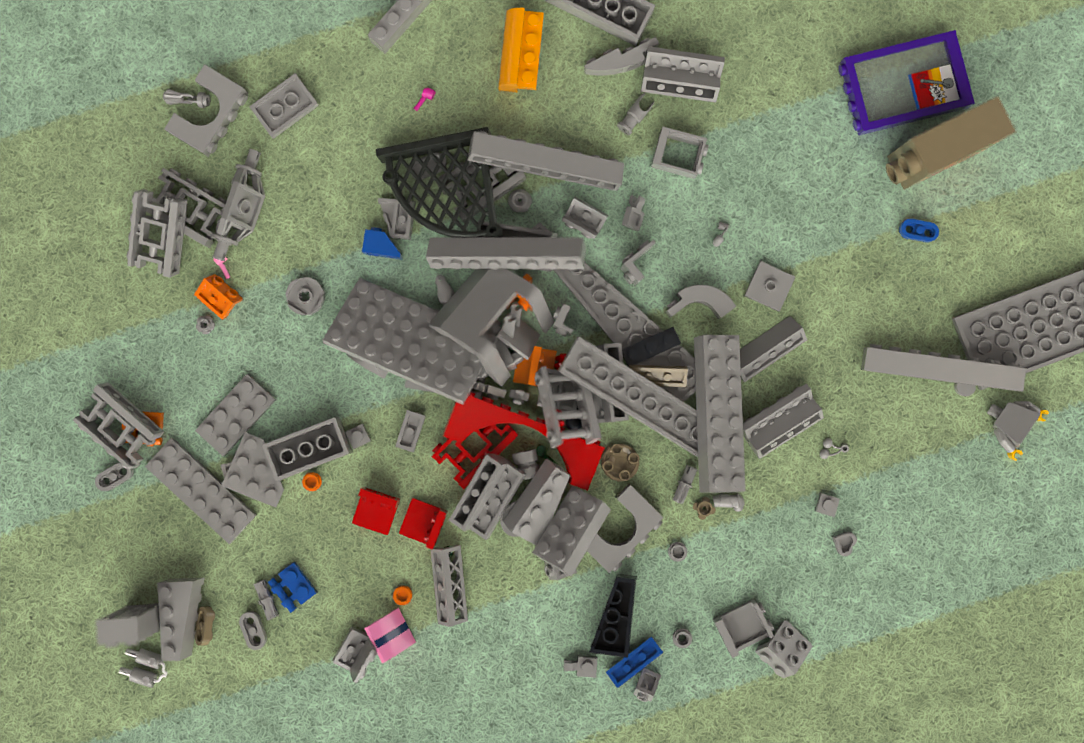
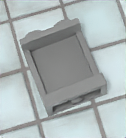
(743, 626)

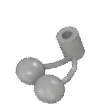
(719, 238)
(827, 443)

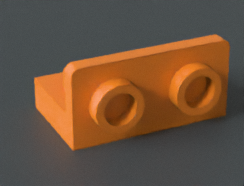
(217, 295)

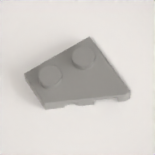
(397, 219)

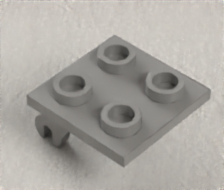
(517, 333)

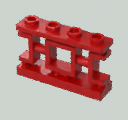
(464, 452)

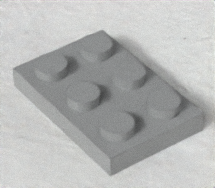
(284, 106)

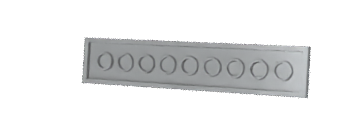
(632, 394)

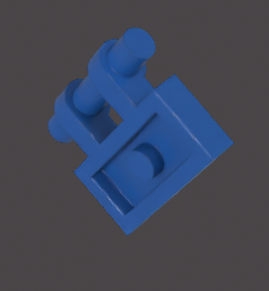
(297, 584)

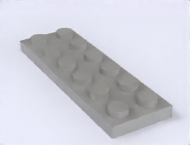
(200, 490)

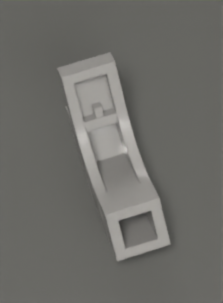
(710, 296)

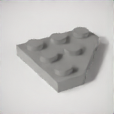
(252, 474)

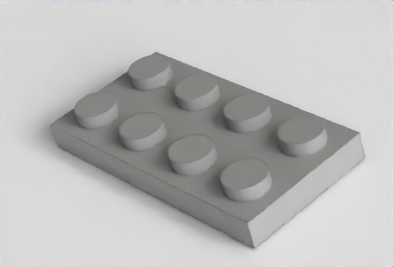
(235, 415)

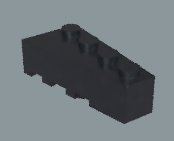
(616, 622)

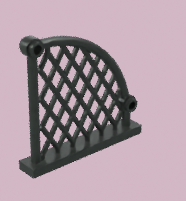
(431, 146)

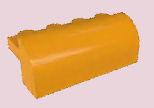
(520, 50)

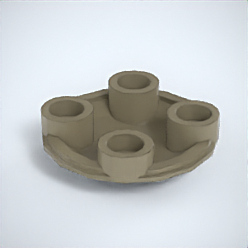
(620, 462)

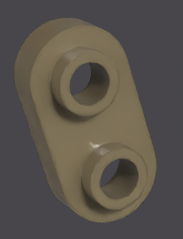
(204, 623)

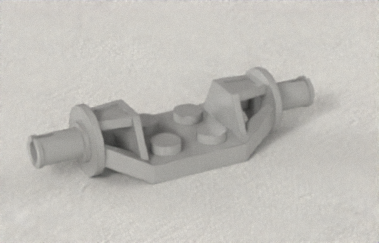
(241, 206)

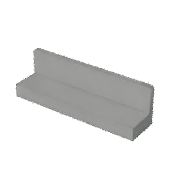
(770, 347)

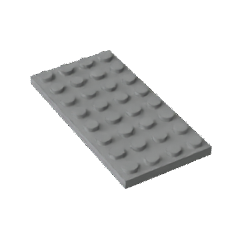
(1029, 326)
(397, 338)

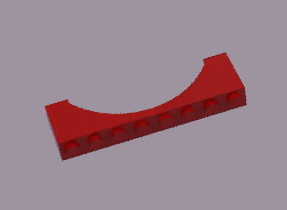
(579, 458)

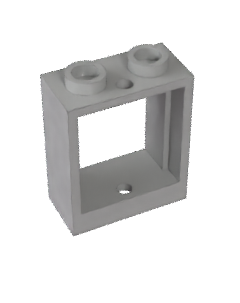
(683, 137)

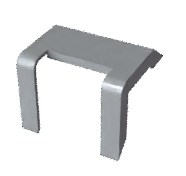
(478, 306)

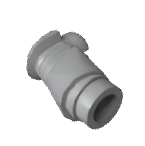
(729, 501)

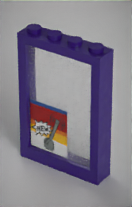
(906, 82)

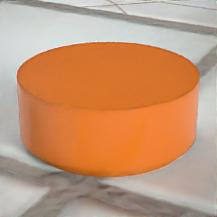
(402, 595)

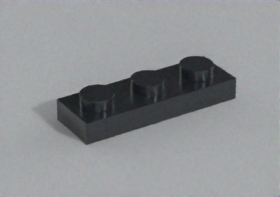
(651, 346)

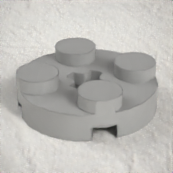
(294, 297)

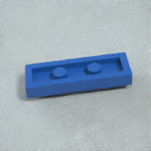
(635, 662)

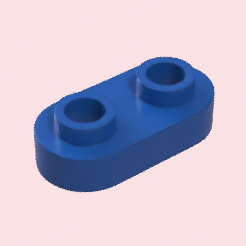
(918, 230)

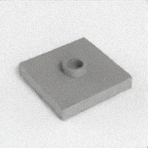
(769, 286)

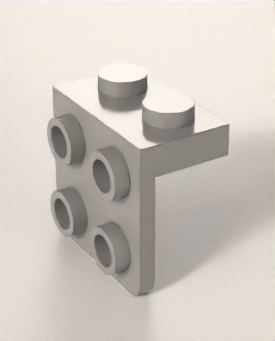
(631, 272)
(785, 650)
(355, 653)

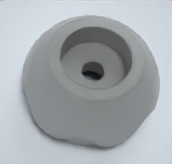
(521, 206)

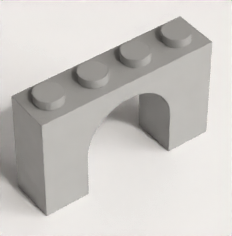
(206, 137)
(645, 518)

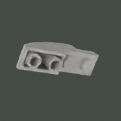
(614, 62)

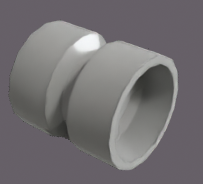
(526, 462)

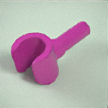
(427, 93)

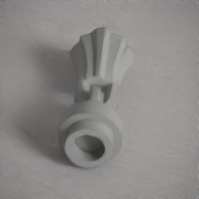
(172, 97)

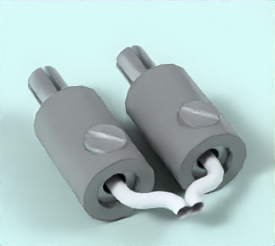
(140, 675)

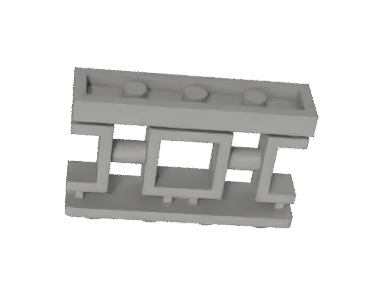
(498, 192)
(195, 194)
(171, 234)
(128, 415)

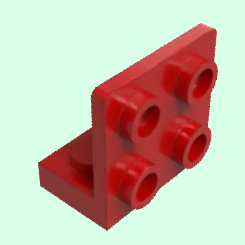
(375, 510)
(423, 522)

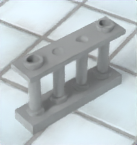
(585, 411)

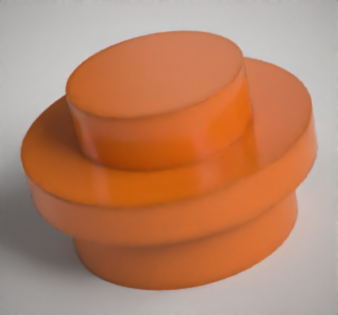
(312, 481)

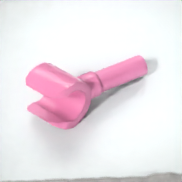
(222, 266)

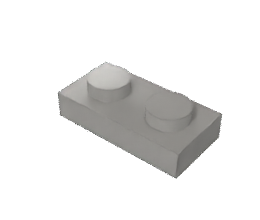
(410, 431)

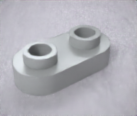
(115, 475)
(252, 630)

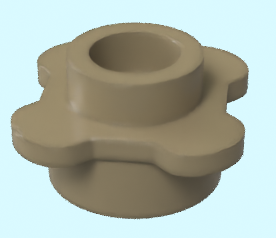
(702, 514)

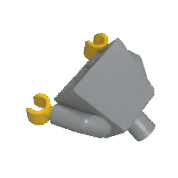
(1014, 424)

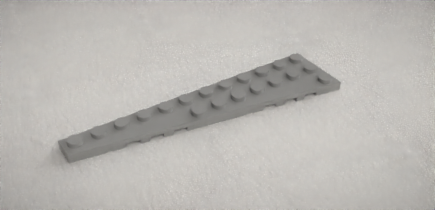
(623, 320)

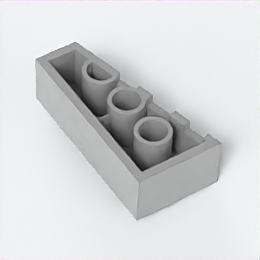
(177, 616)

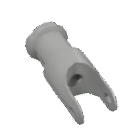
(634, 116)
(444, 290)

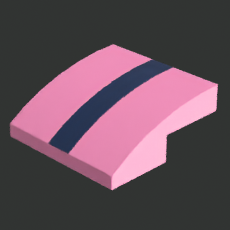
(390, 635)

